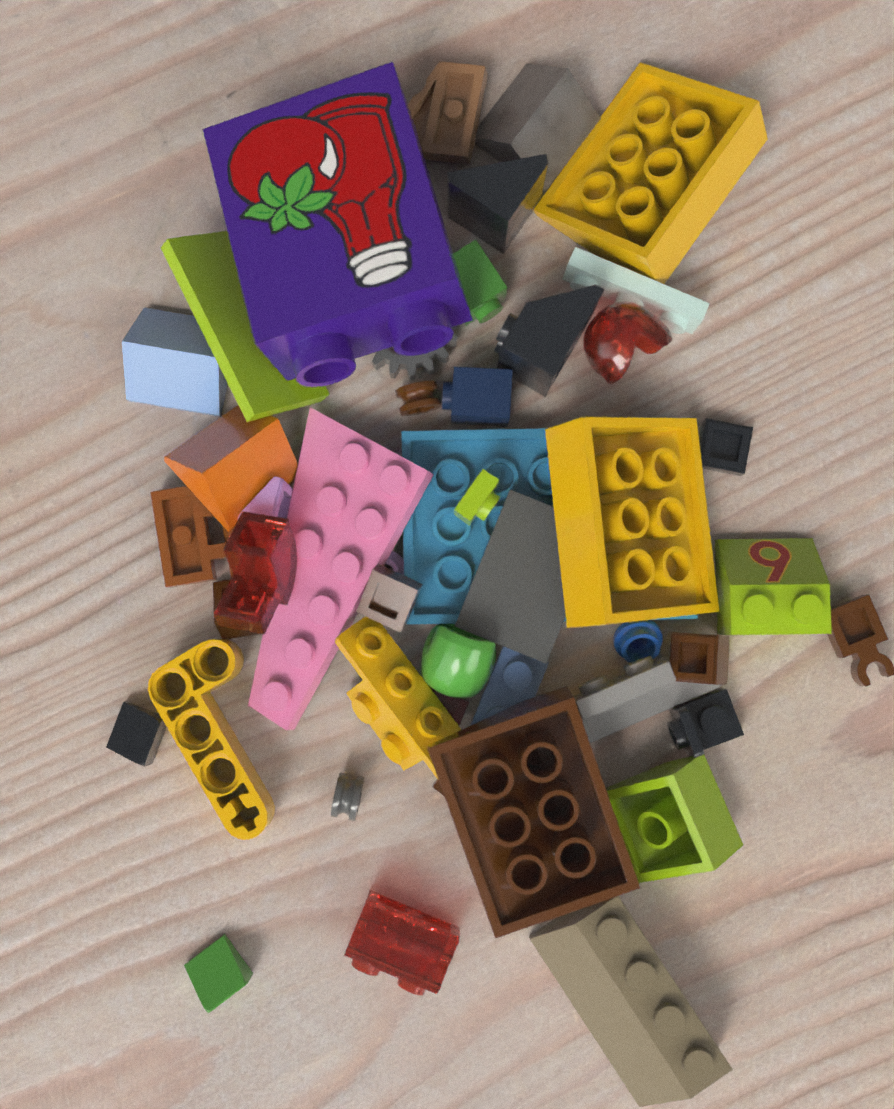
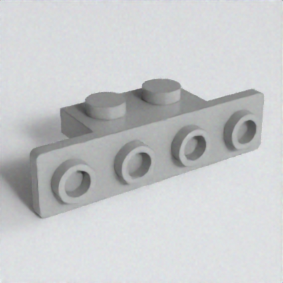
(632, 697)

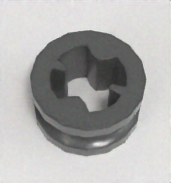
(347, 796)

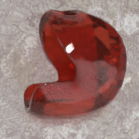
(615, 333)

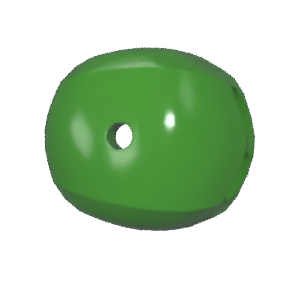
(455, 662)

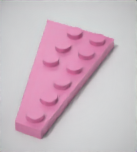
(345, 520)

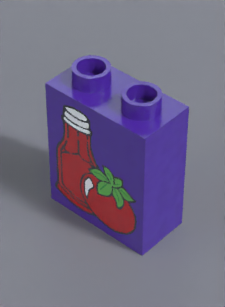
(336, 228)

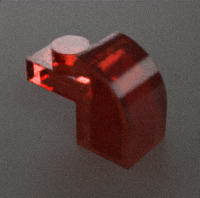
(263, 570)

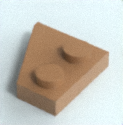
(449, 111)

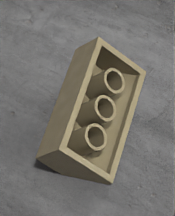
(630, 1003)

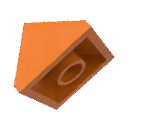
(233, 463)

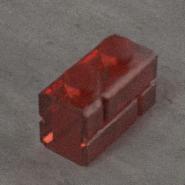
(402, 944)

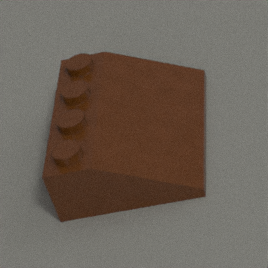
(533, 813)

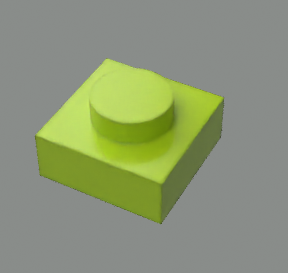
(478, 499)

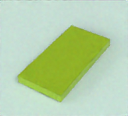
(213, 290)

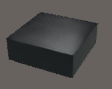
(724, 446)

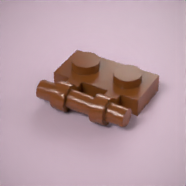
(185, 538)

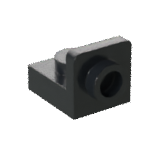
(704, 722)

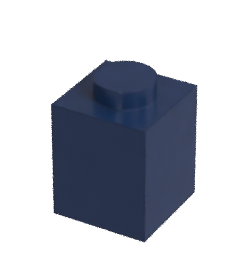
(478, 396)

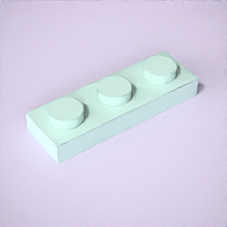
(675, 308)

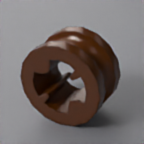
(418, 398)

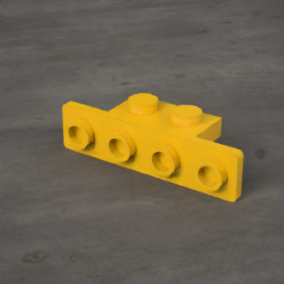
(393, 695)

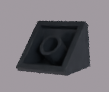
(496, 198)

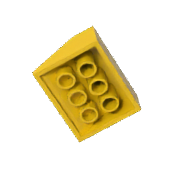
(654, 170)
(631, 519)

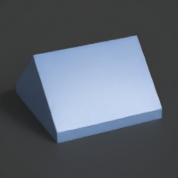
(171, 364)

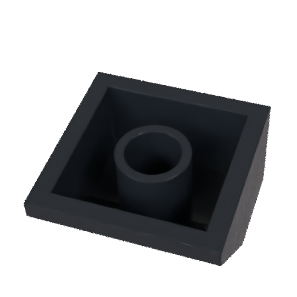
(544, 336)

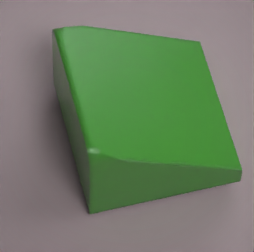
(217, 973)

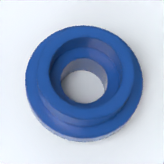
(638, 640)

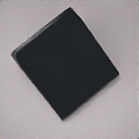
(137, 734)

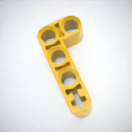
(222, 740)

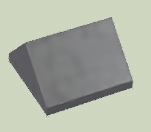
(539, 116)

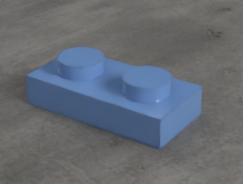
(511, 682)

